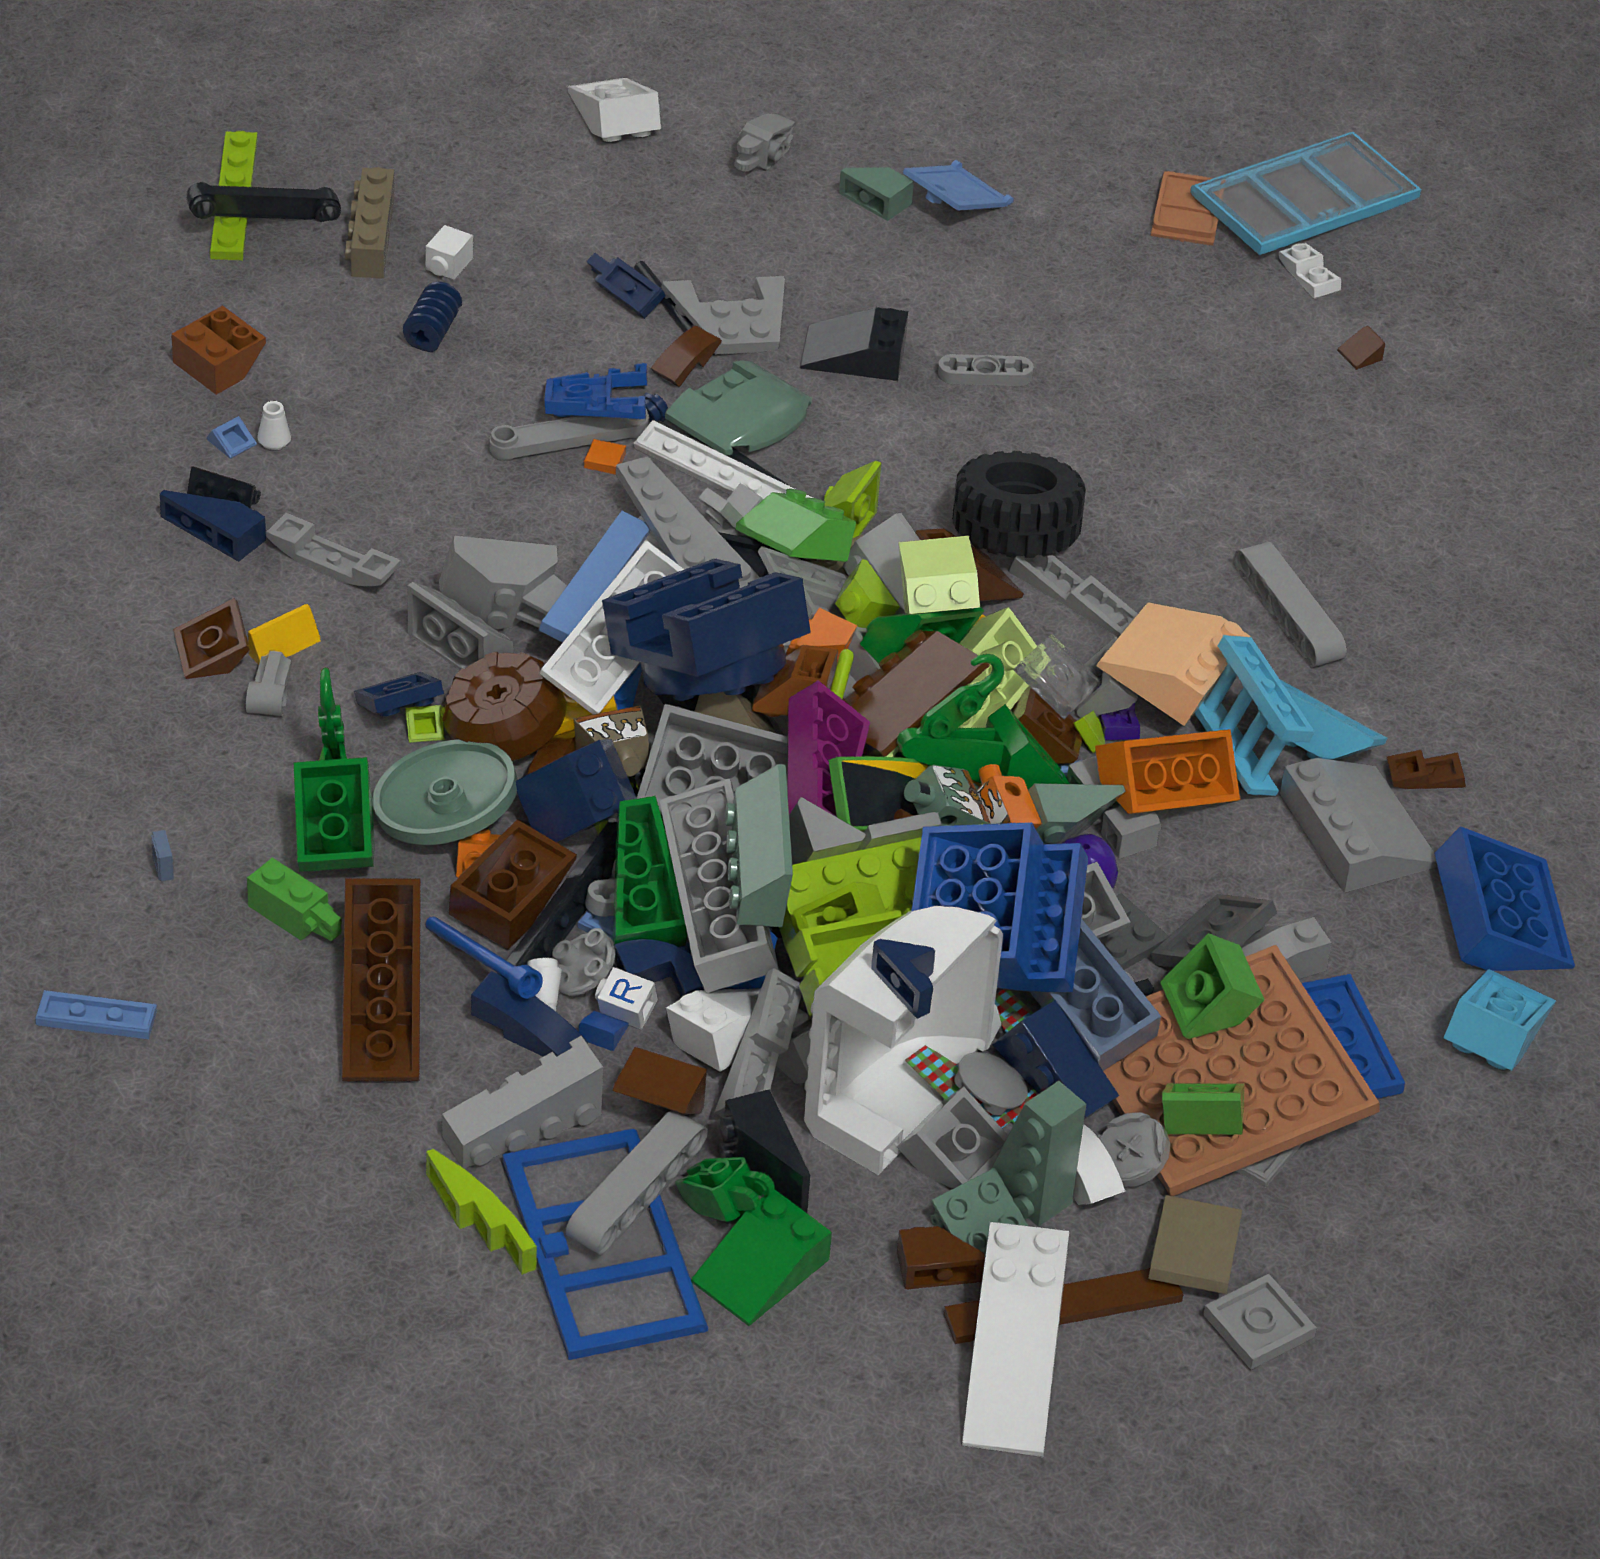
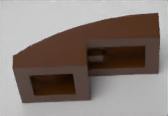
(684, 353)
(1414, 772)

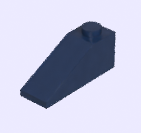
(218, 522)

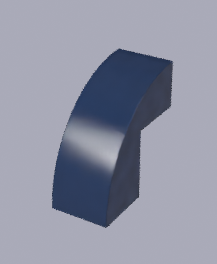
(657, 961)

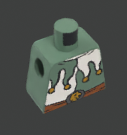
(949, 794)

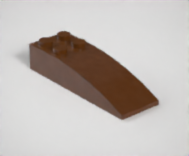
(381, 979)

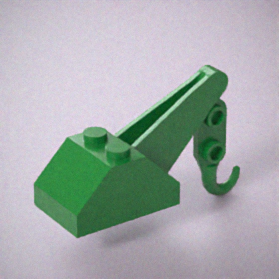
(1001, 742)
(333, 798)

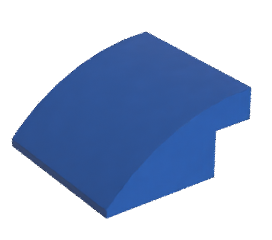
(1018, 881)

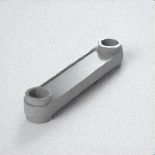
(559, 434)

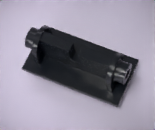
(221, 487)

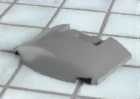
(819, 583)

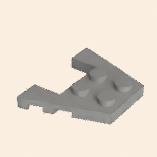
(741, 325)

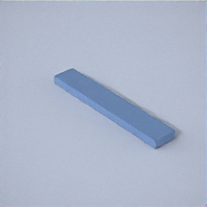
(595, 575)

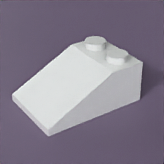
(617, 108)
(714, 1023)

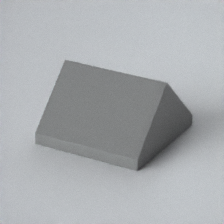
(819, 834)

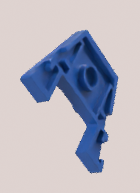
(593, 396)

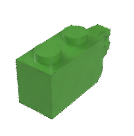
(292, 902)

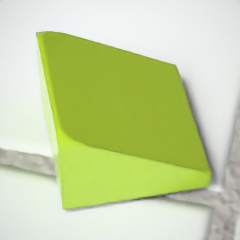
(424, 723)

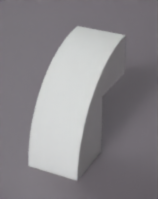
(1095, 1172)

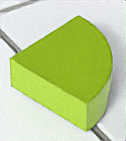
(1090, 730)

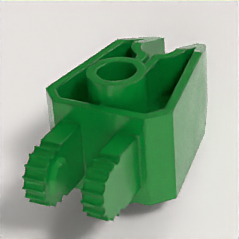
(723, 1188)

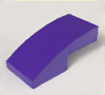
(1120, 724)

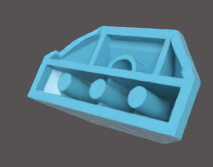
(1335, 733)

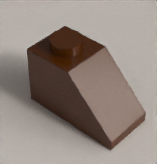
(937, 1258)

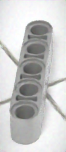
(1291, 603)
(636, 1182)

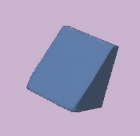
(232, 438)

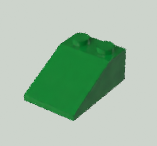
(764, 1258)

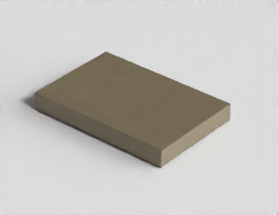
(1195, 1244)

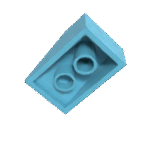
(1498, 1020)

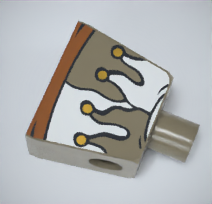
(626, 730)

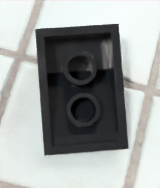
(858, 344)
(759, 1134)

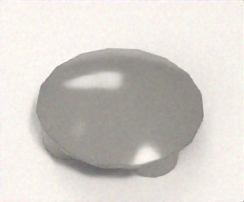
(584, 961)
(991, 1082)

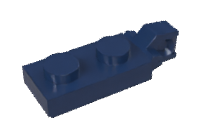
(626, 284)

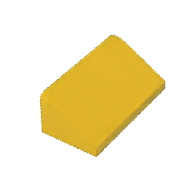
(284, 634)

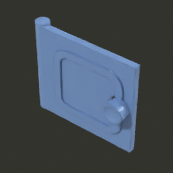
(957, 187)

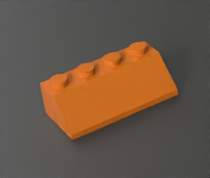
(1171, 770)

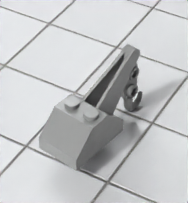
(502, 580)

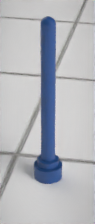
(521, 979)

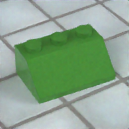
(800, 526)

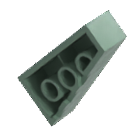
(1043, 1153)

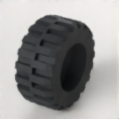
(1019, 504)

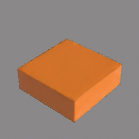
(604, 456)

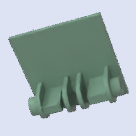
(973, 1205)

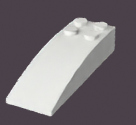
(584, 660)
(1016, 1339)

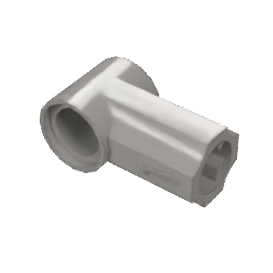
(269, 689)

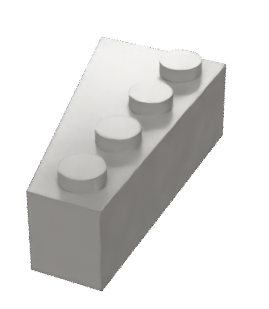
(527, 1107)

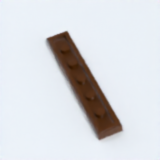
(1082, 1301)

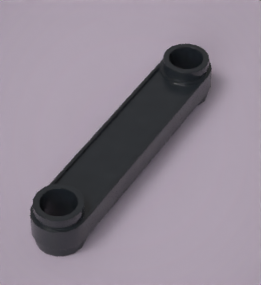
(262, 202)

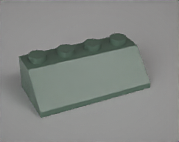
(760, 849)

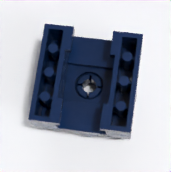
(705, 631)

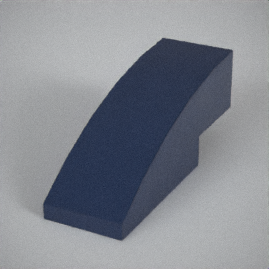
(523, 1020)

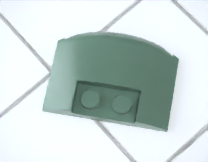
(741, 409)

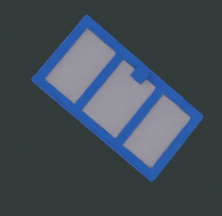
(613, 1299)

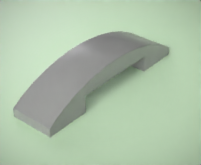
(300, 543)

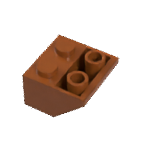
(217, 349)
(801, 670)

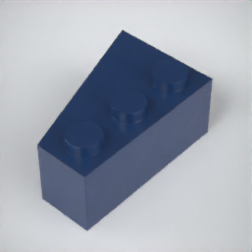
(1050, 1050)

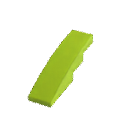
(475, 1204)

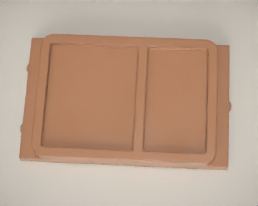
(1180, 214)

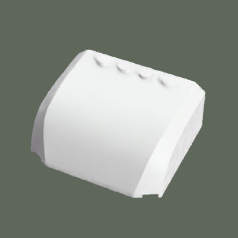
(858, 1082)

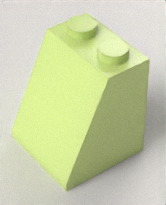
(938, 575)

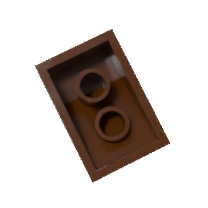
(510, 884)

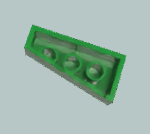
(645, 880)

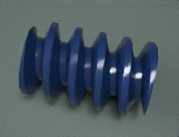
(432, 316)

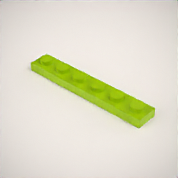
(236, 170)

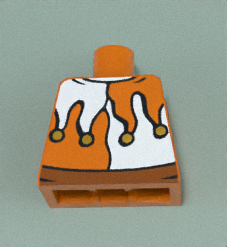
(1006, 798)

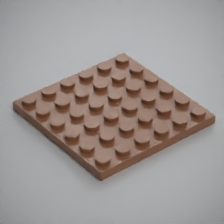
(1284, 1055)

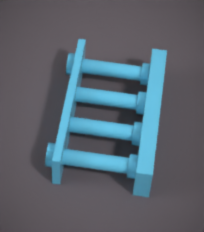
(1274, 707)

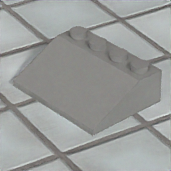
(703, 750)
(1355, 822)

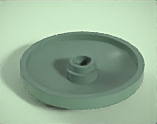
(444, 792)

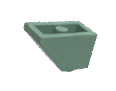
(877, 190)

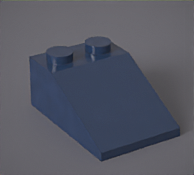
(575, 791)

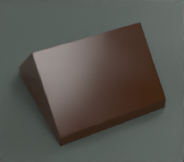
(663, 1081)

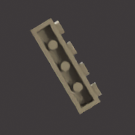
(370, 222)

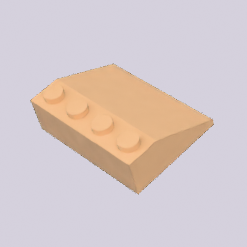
(1170, 657)

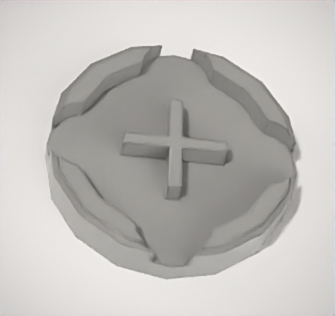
(1136, 1147)

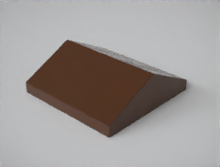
(212, 641)

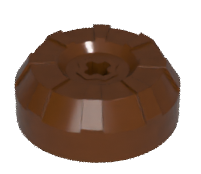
(504, 704)

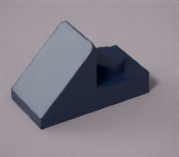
(906, 972)

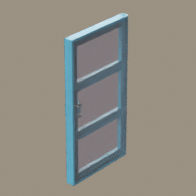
(1305, 192)

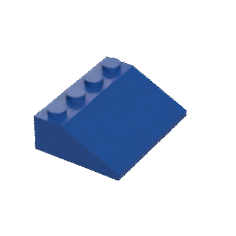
(1501, 905)

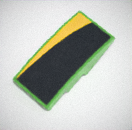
(872, 788)

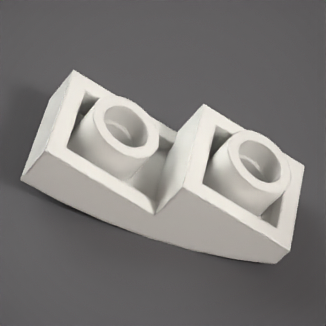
(1307, 268)

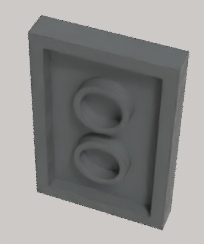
(1223, 916)

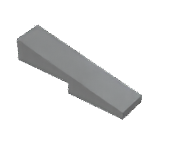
(1086, 596)
(764, 1038)

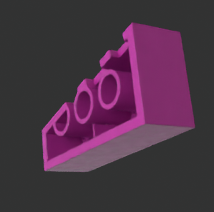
(820, 730)

